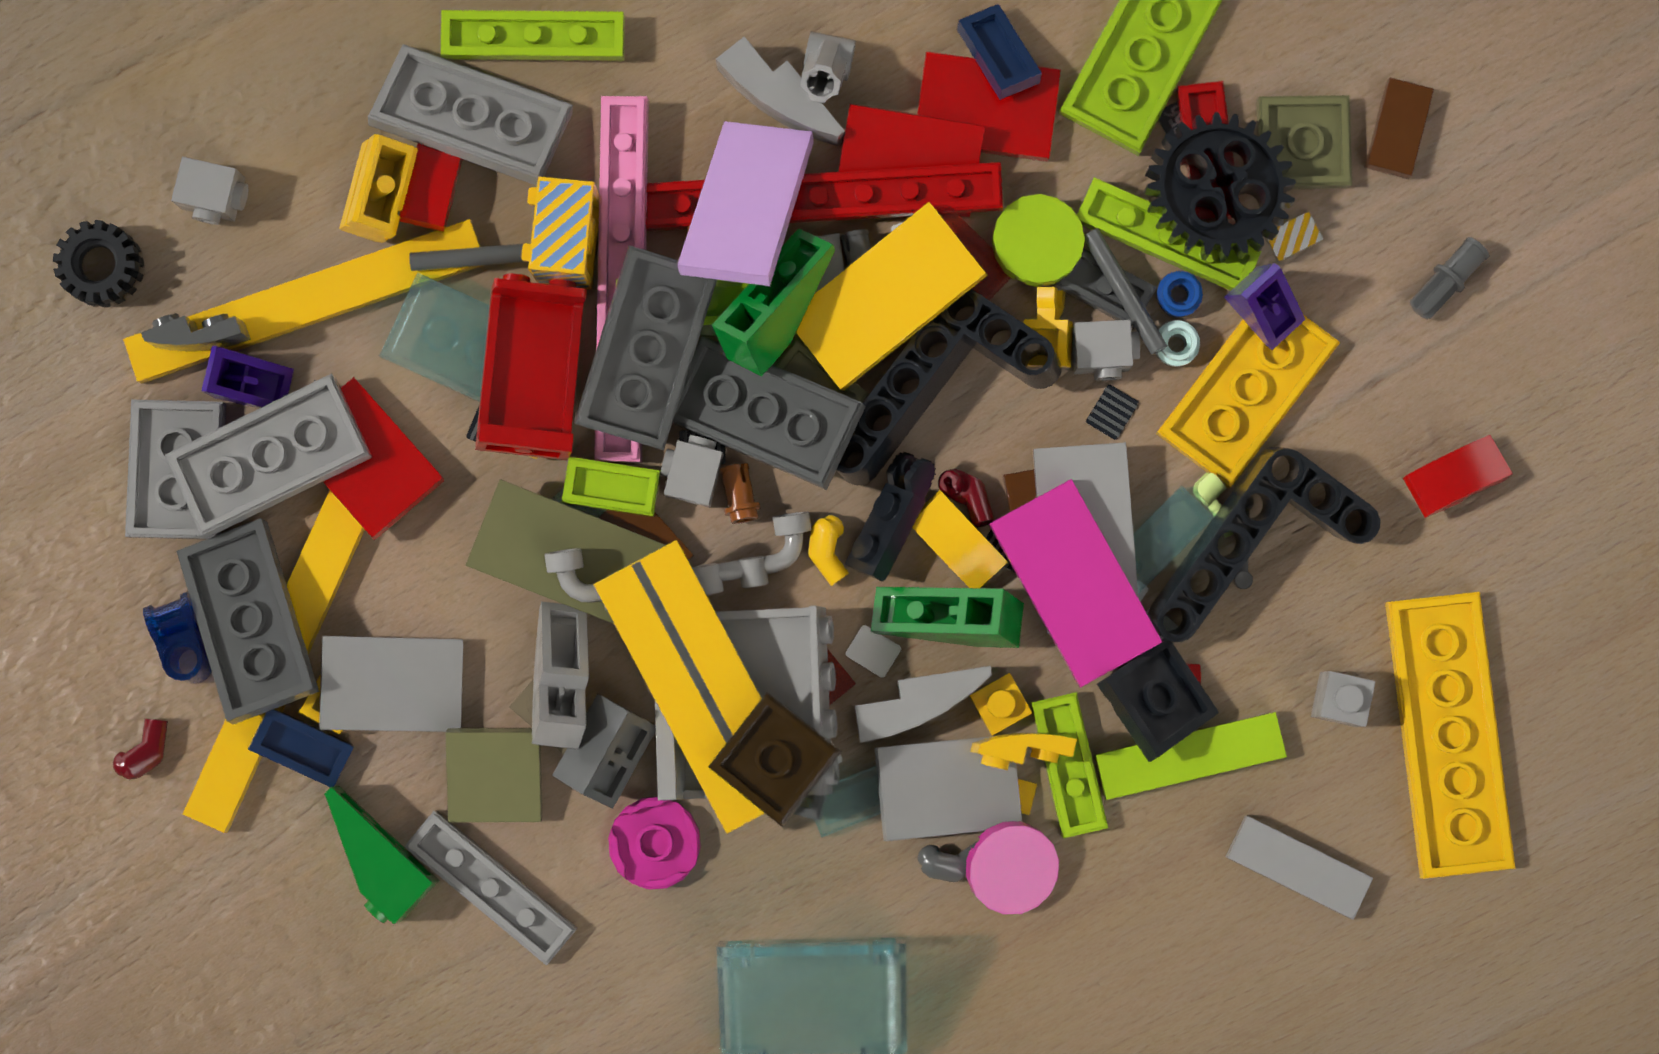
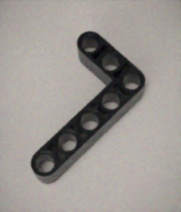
(936, 371)
(1250, 531)

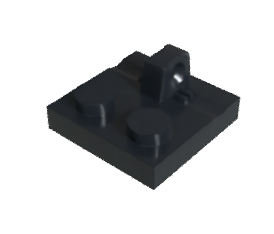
(1158, 699)

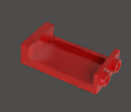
(530, 367)

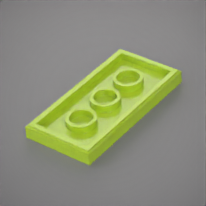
(1137, 68)

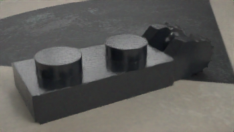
(892, 516)

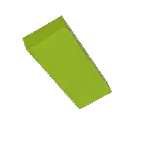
(1071, 778)

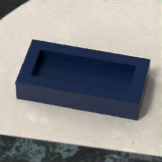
(999, 51)
(301, 747)

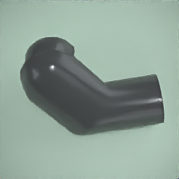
(943, 865)

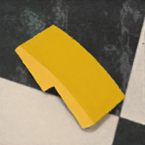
(958, 541)
(1007, 748)

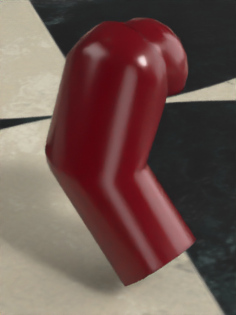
(969, 492)
(145, 755)

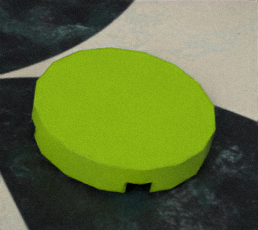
(1038, 240)

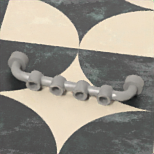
(750, 570)

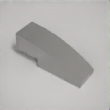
(777, 92)
(560, 676)
(919, 702)

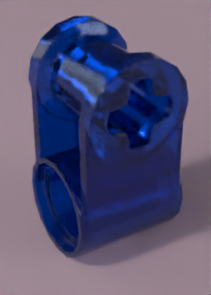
(175, 632)

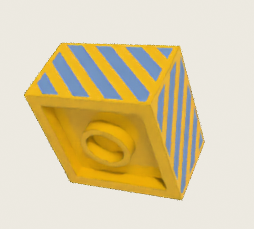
(563, 231)

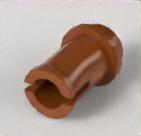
(739, 494)

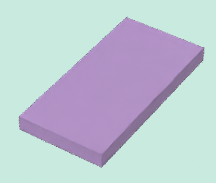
(746, 203)

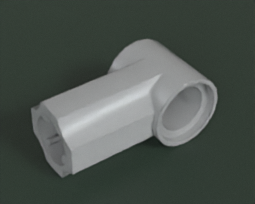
(826, 65)

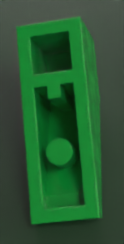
(765, 318)
(949, 615)
(381, 866)

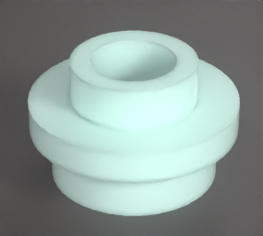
(1191, 343)

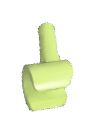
(1207, 491)

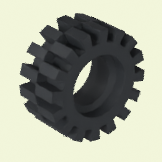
(79, 244)

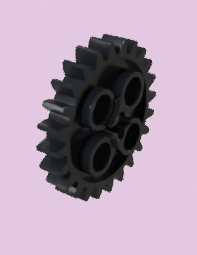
(1258, 177)

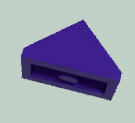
(1267, 304)
(245, 379)

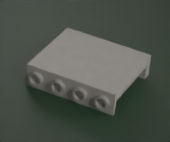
(784, 658)

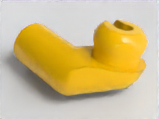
(822, 548)

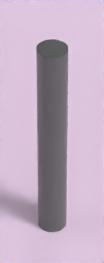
(466, 257)
(1125, 292)

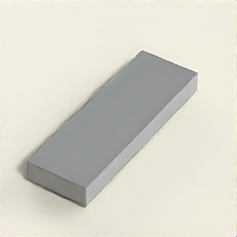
(1299, 867)

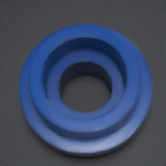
(1189, 284)

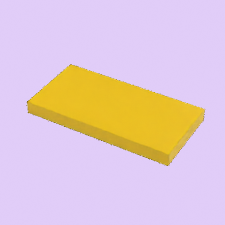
(887, 296)
(1244, 397)

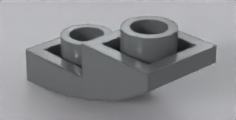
(182, 334)

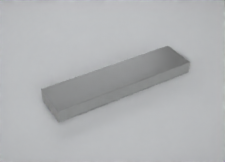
(491, 887)

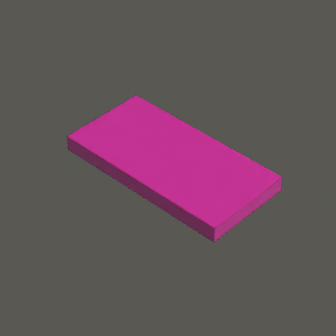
(1075, 583)

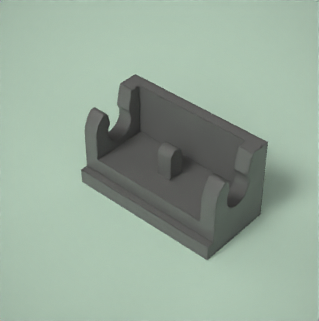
(607, 752)

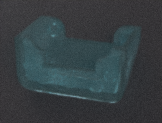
(812, 997)

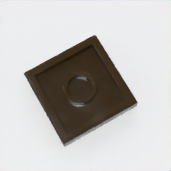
(774, 759)

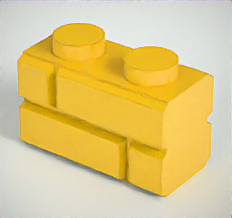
(378, 188)

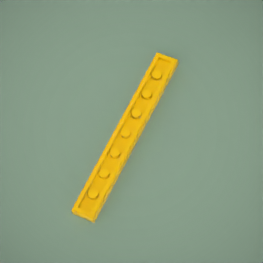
(311, 298)
(312, 591)

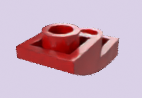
(431, 189)
(1457, 476)

